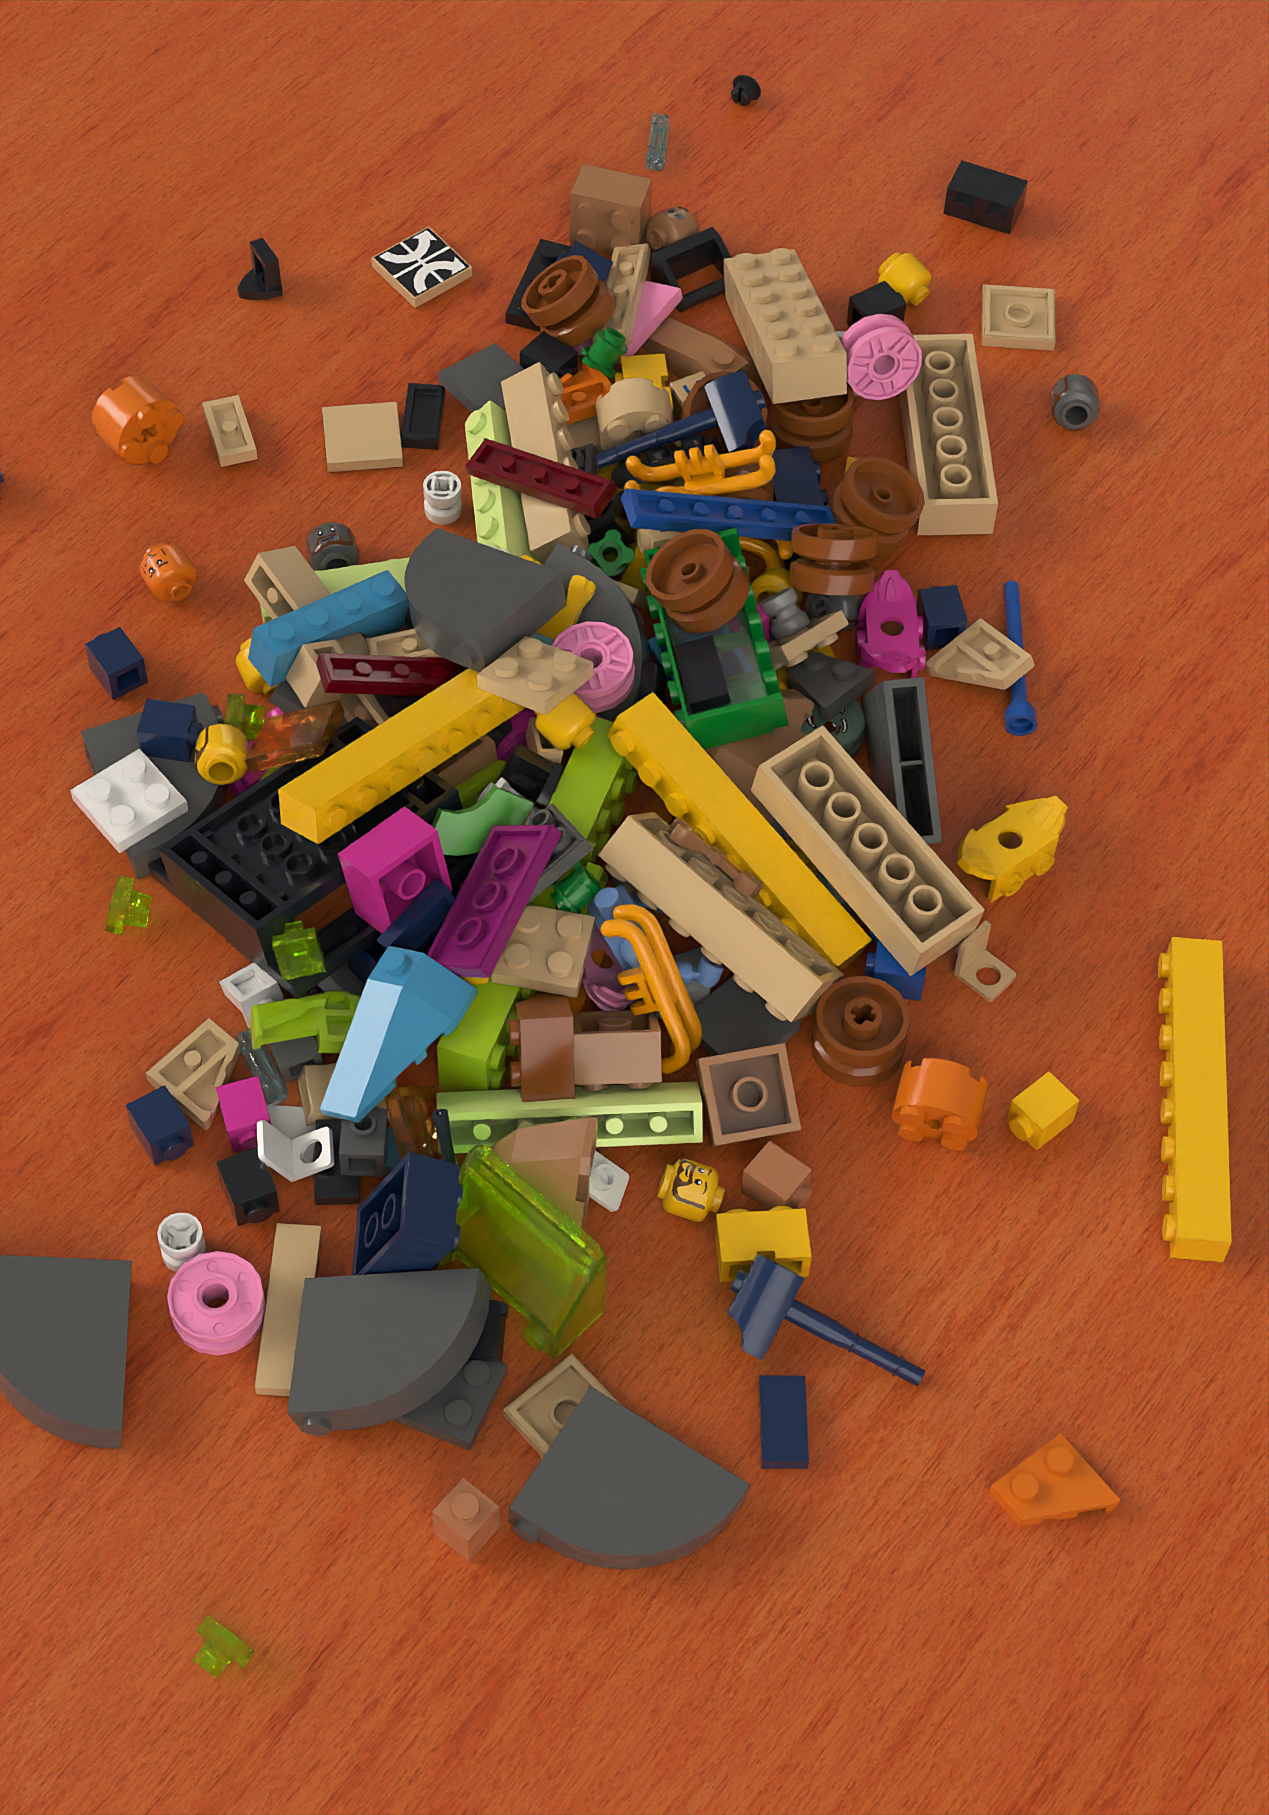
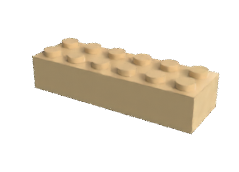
(785, 326)
(949, 439)
(867, 850)
(726, 924)

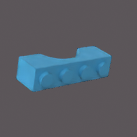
(368, 607)

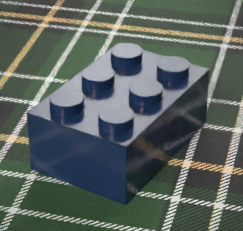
(409, 1218)

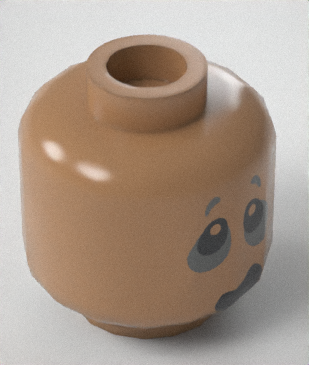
(670, 227)

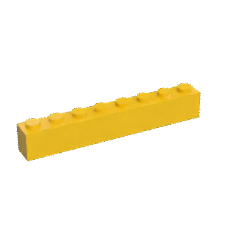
(391, 757)
(722, 815)
(1195, 1101)

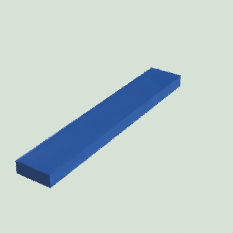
(689, 511)

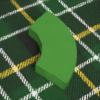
(467, 829)

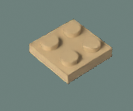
(817, 634)
(535, 675)
(546, 951)

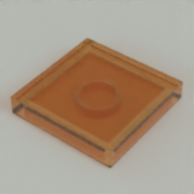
(294, 736)

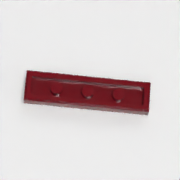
(541, 478)
(384, 674)

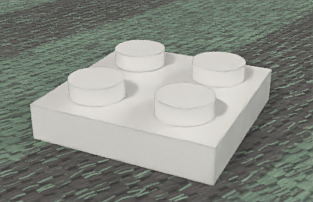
(129, 800)

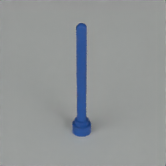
(1020, 714)

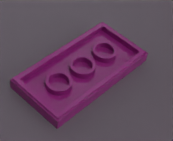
(493, 898)

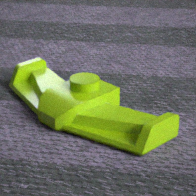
(322, 1014)

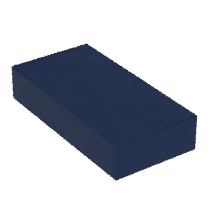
(420, 920)
(783, 1422)

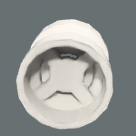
(442, 497)
(180, 1232)

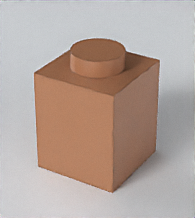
(777, 1179)
(466, 1519)

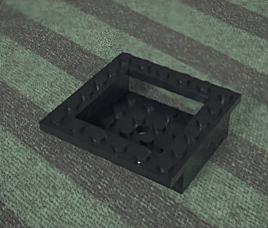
(257, 875)

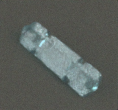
(657, 142)
(262, 1065)

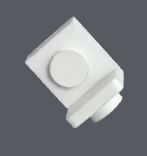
(249, 988)

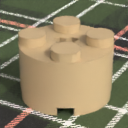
(632, 411)

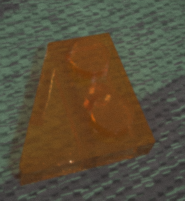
(412, 1119)

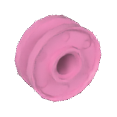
(881, 356)
(611, 653)
(222, 1328)

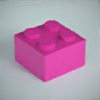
(392, 867)

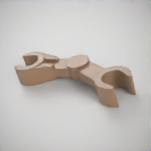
(688, 838)

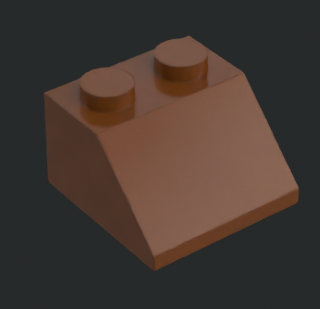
(544, 1048)

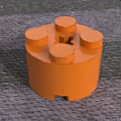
(137, 421)
(939, 1103)

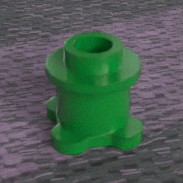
(605, 351)
(612, 543)
(575, 889)

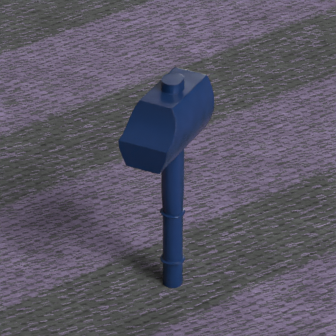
(733, 409)
(767, 1297)

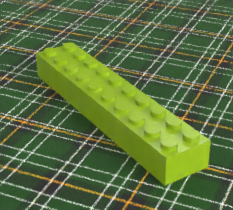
(592, 800)

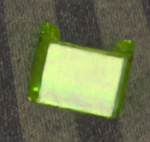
(528, 1252)

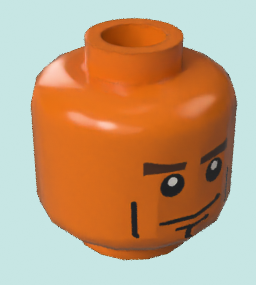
(168, 572)

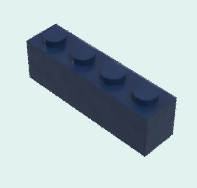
(797, 481)

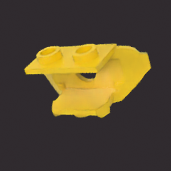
(1038, 826)

